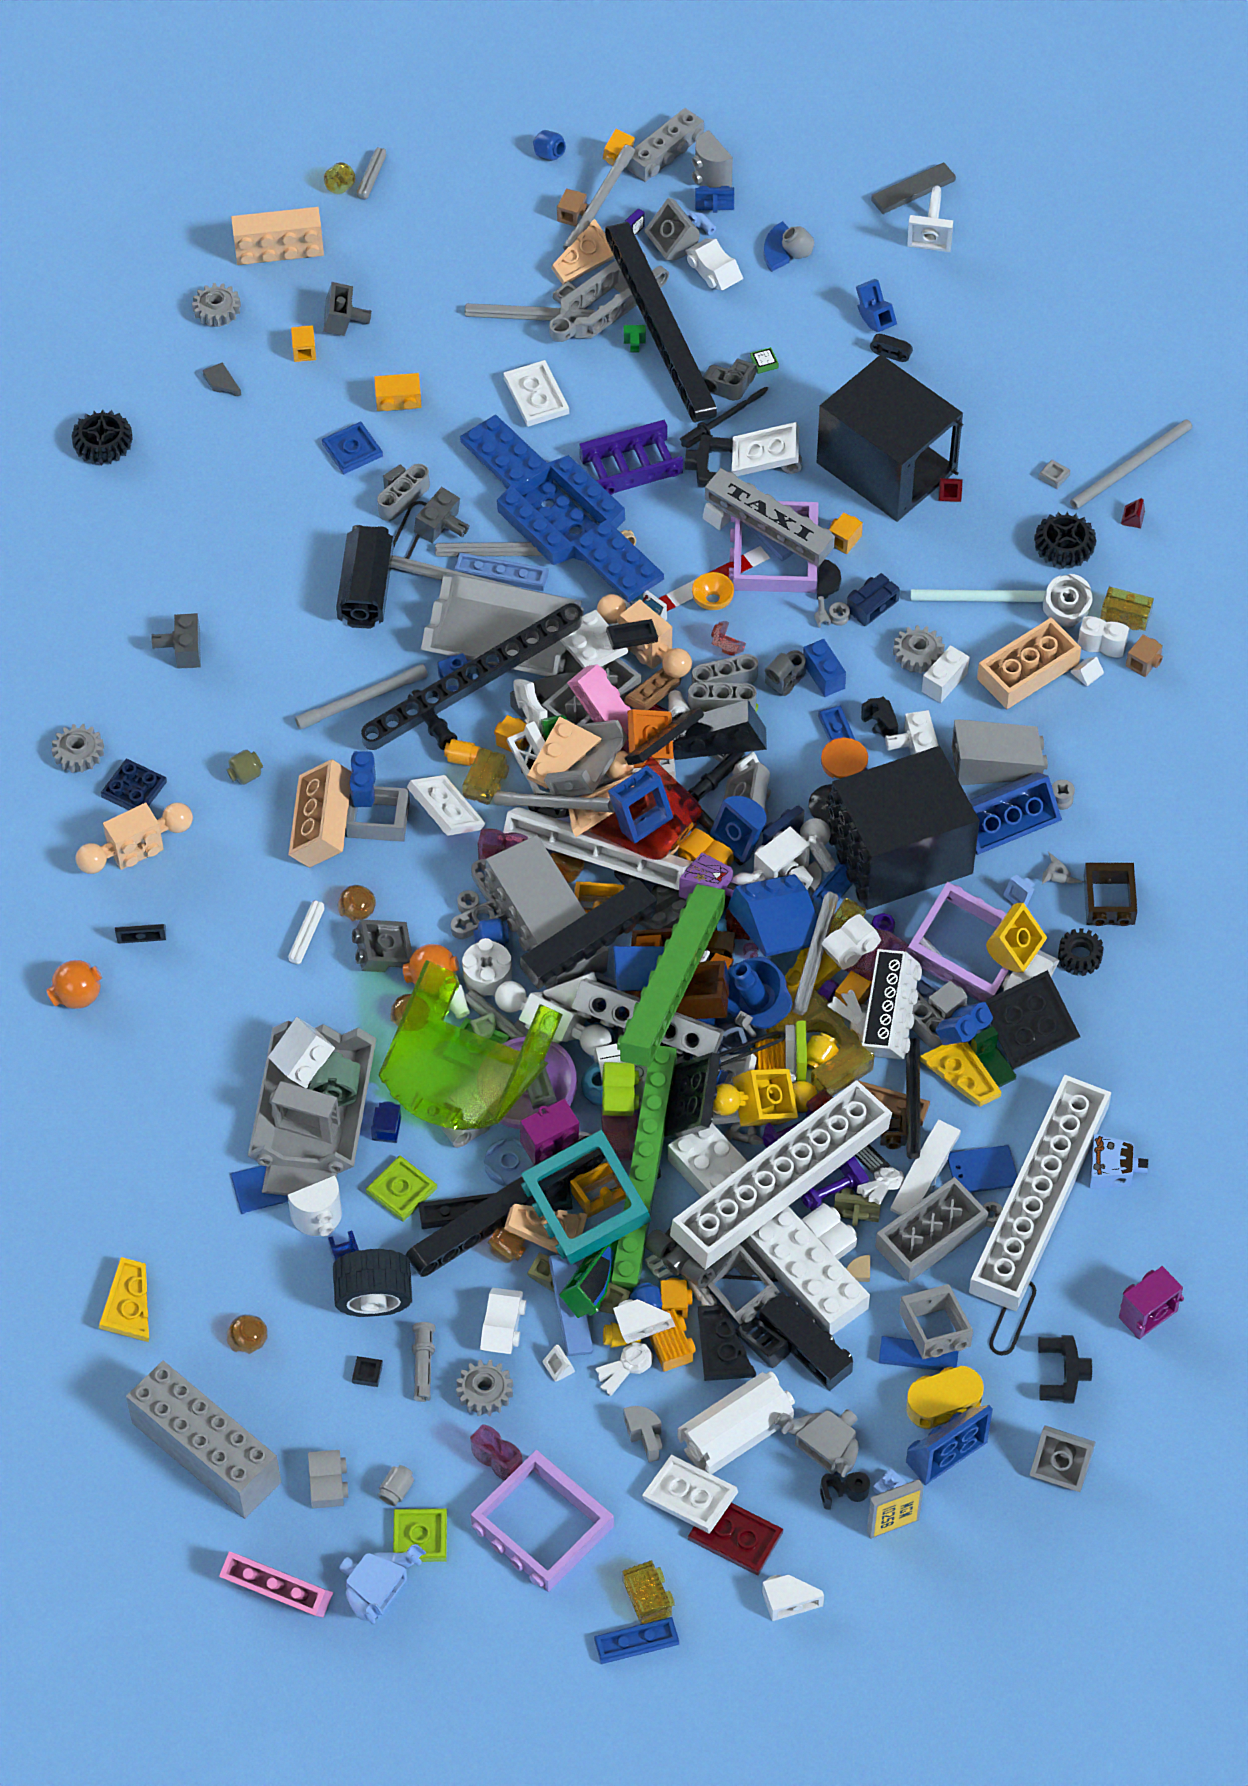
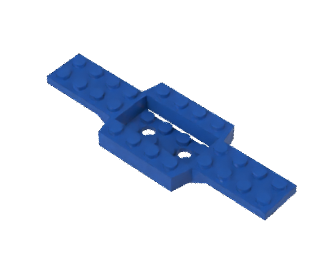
(547, 528)

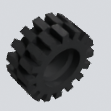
(1076, 963)

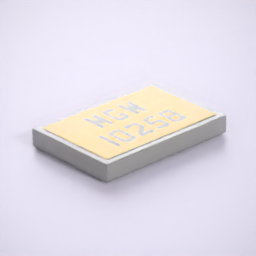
(894, 1508)

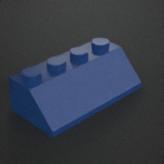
(1015, 811)

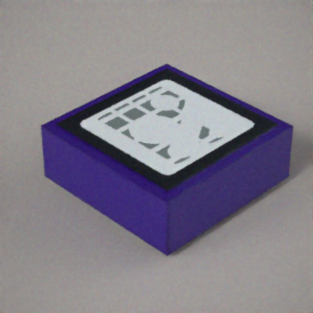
(637, 221)

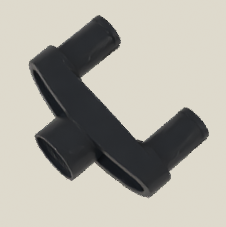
(699, 458)
(1075, 1368)

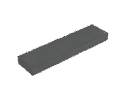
(913, 188)

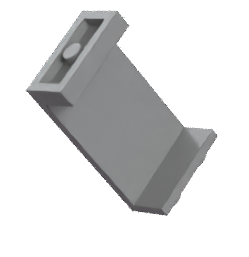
(589, 771)

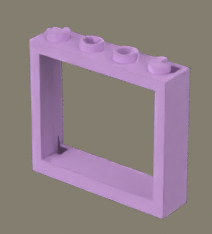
(772, 583)
(945, 969)
(567, 1488)

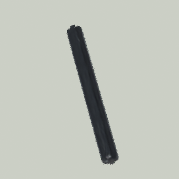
(913, 1099)

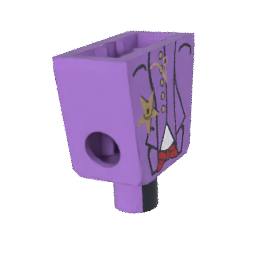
(709, 873)

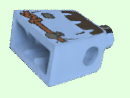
(1114, 1163)

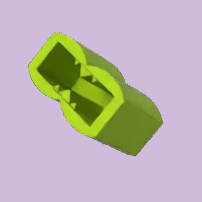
(618, 1089)

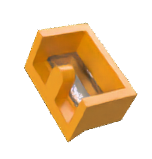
(593, 894)
(597, 1189)

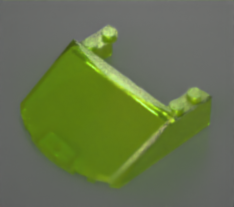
(453, 1073)

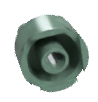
(337, 1078)

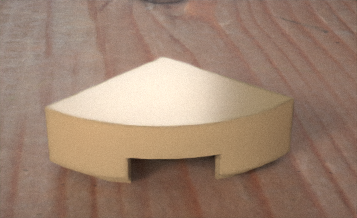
(860, 1268)

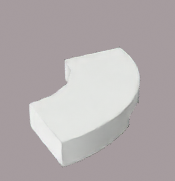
(528, 701)
(790, 1051)

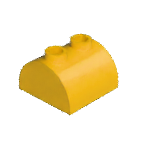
(1016, 939)

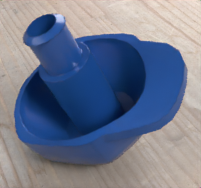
(759, 991)

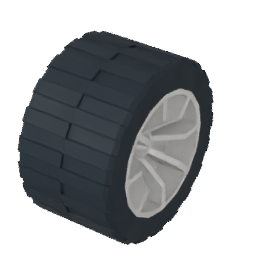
(372, 1283)

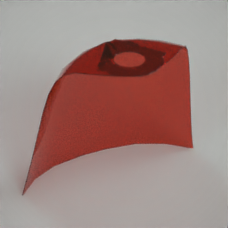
(668, 836)

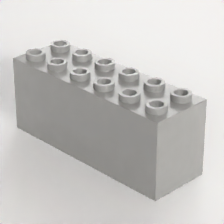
(537, 900)
(203, 1439)

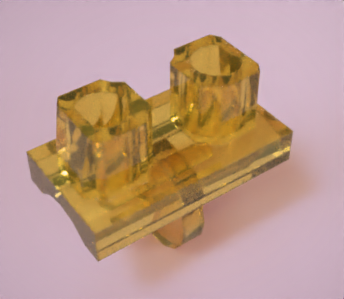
(845, 911)

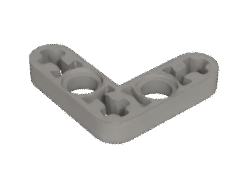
(487, 907)

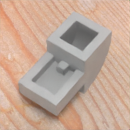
(644, 1426)

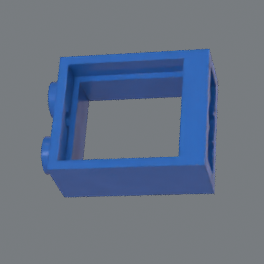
(625, 795)

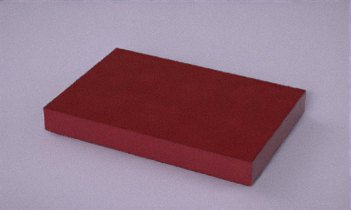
(740, 1538)

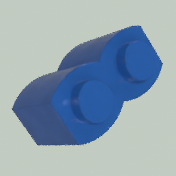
(362, 779)
(964, 1023)

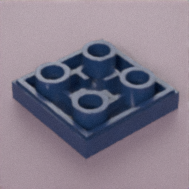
(133, 785)
(789, 818)

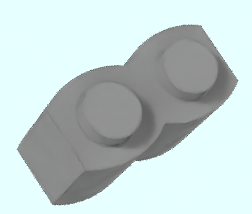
(326, 1478)

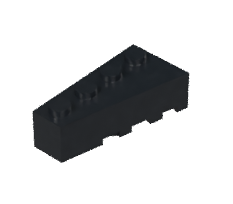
(722, 731)

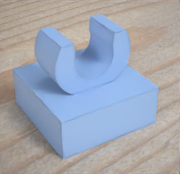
(1019, 890)
(888, 1482)

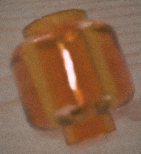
(506, 1245)

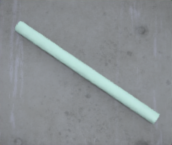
(978, 595)

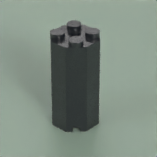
(365, 576)

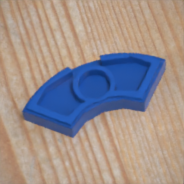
(774, 253)

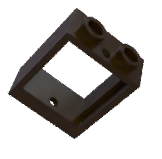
(1110, 874)

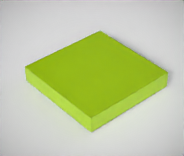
(801, 1051)
(401, 1188)
(422, 1528)

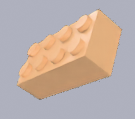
(277, 235)
(1029, 663)
(320, 813)

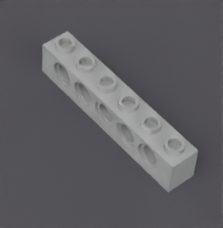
(586, 1005)

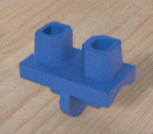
(714, 198)

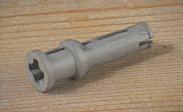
(423, 1350)

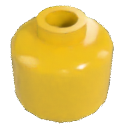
(820, 1049)

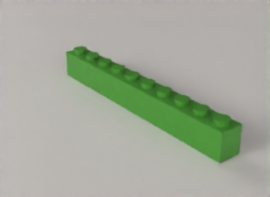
(671, 976)
(646, 1163)

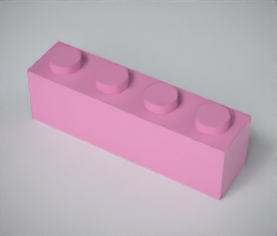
(600, 697)
(276, 1584)

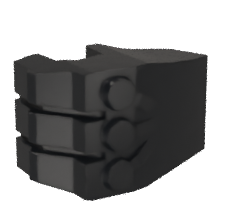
(883, 713)

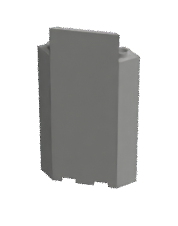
(482, 614)
(295, 1159)

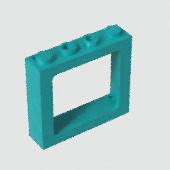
(604, 1233)

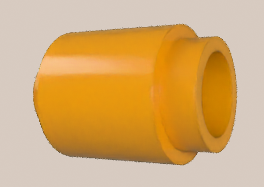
(461, 752)

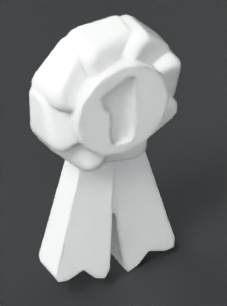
(851, 1012)
(883, 1180)
(634, 1359)

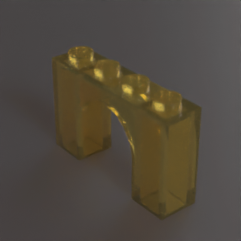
(850, 1061)

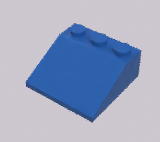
(775, 914)
(950, 1443)

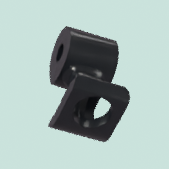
(855, 1486)

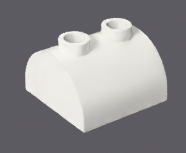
(316, 1208)

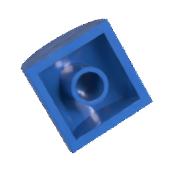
(739, 825)

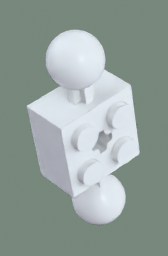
(784, 852)
(512, 997)

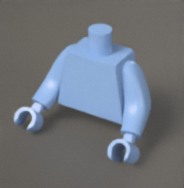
(377, 1580)

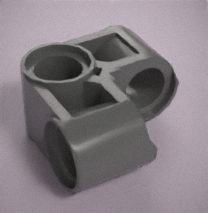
(730, 382)
(782, 673)

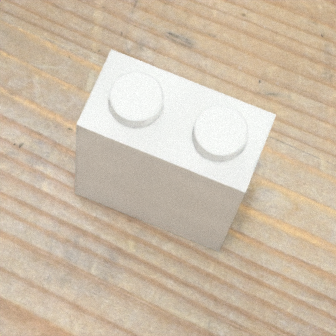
(301, 1052)

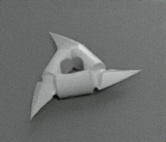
(1063, 874)
(749, 1137)

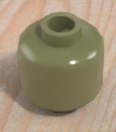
(244, 767)

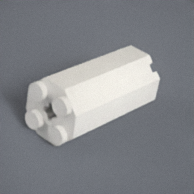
(735, 1423)

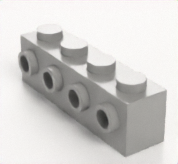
(665, 144)

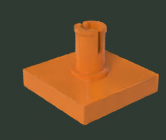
(644, 725)

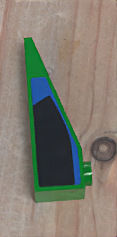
(590, 1282)

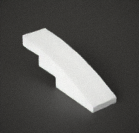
(926, 1168)

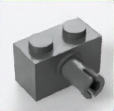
(340, 310)
(438, 515)
(183, 639)

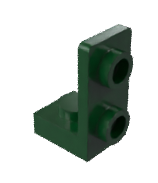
(985, 1047)

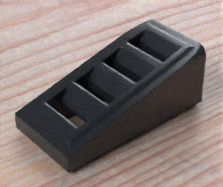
(774, 1352)

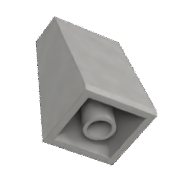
(996, 752)

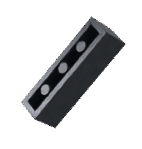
(807, 1341)

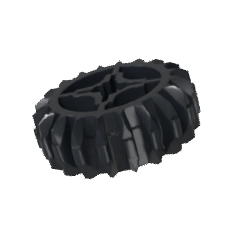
(102, 437)
(1063, 533)

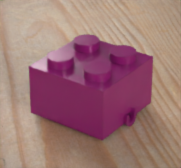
(549, 1132)
(1150, 1301)

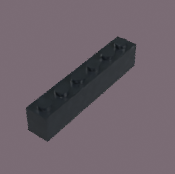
(588, 934)

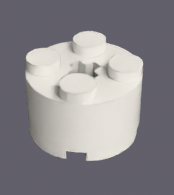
(1061, 589)
(486, 967)

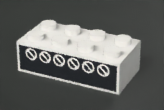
(891, 1004)

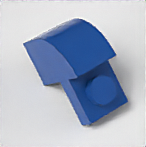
(872, 307)

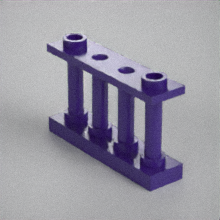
(626, 441)
(851, 1169)

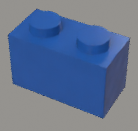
(824, 667)

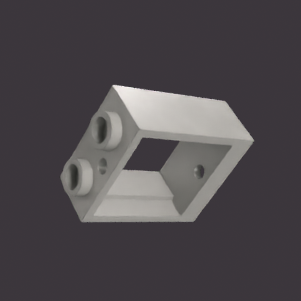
(383, 796)
(305, 1112)
(929, 1302)
(750, 1309)

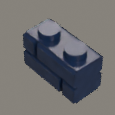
(872, 599)

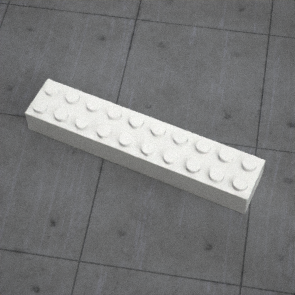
(780, 1174)
(1039, 1193)
(784, 1242)

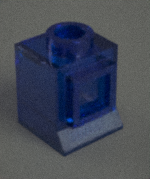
(386, 1122)
(343, 1248)

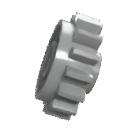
(216, 305)
(918, 649)
(78, 748)
(484, 1376)

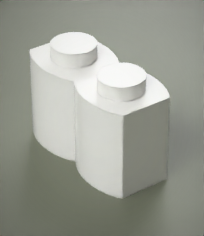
(1103, 636)
(851, 942)
(831, 1231)

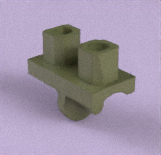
(856, 1207)

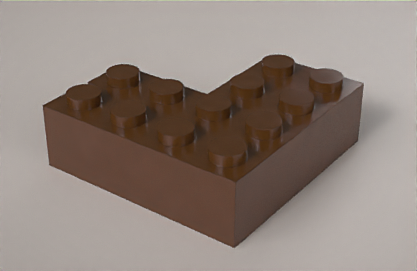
(707, 990)

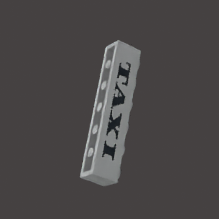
(769, 517)

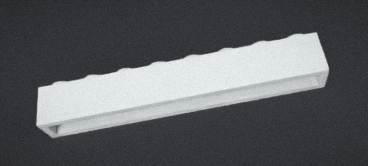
(558, 836)

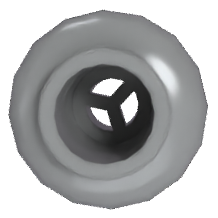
(798, 242)

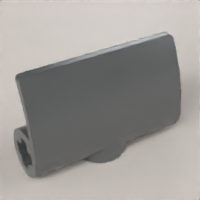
(680, 1262)

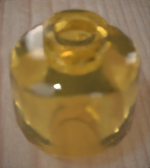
(339, 178)

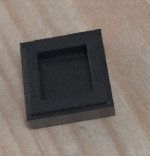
(367, 1371)

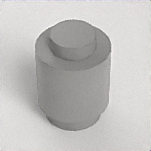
(396, 1485)

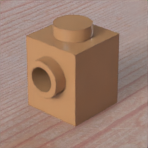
(571, 207)
(1144, 655)

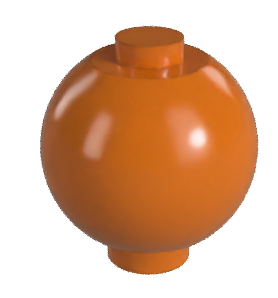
(433, 953)
(75, 984)

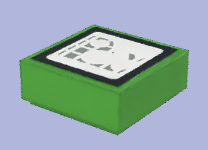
(765, 360)

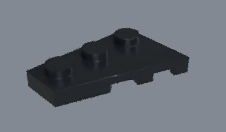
(720, 1348)

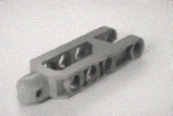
(589, 292)

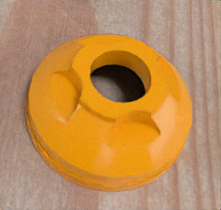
(713, 584)

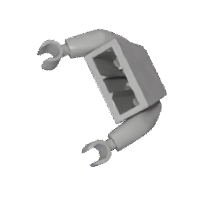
(825, 1438)

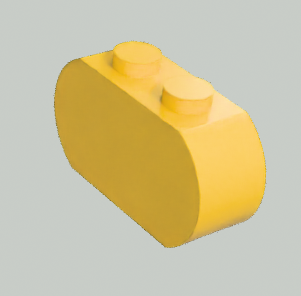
(940, 1396)

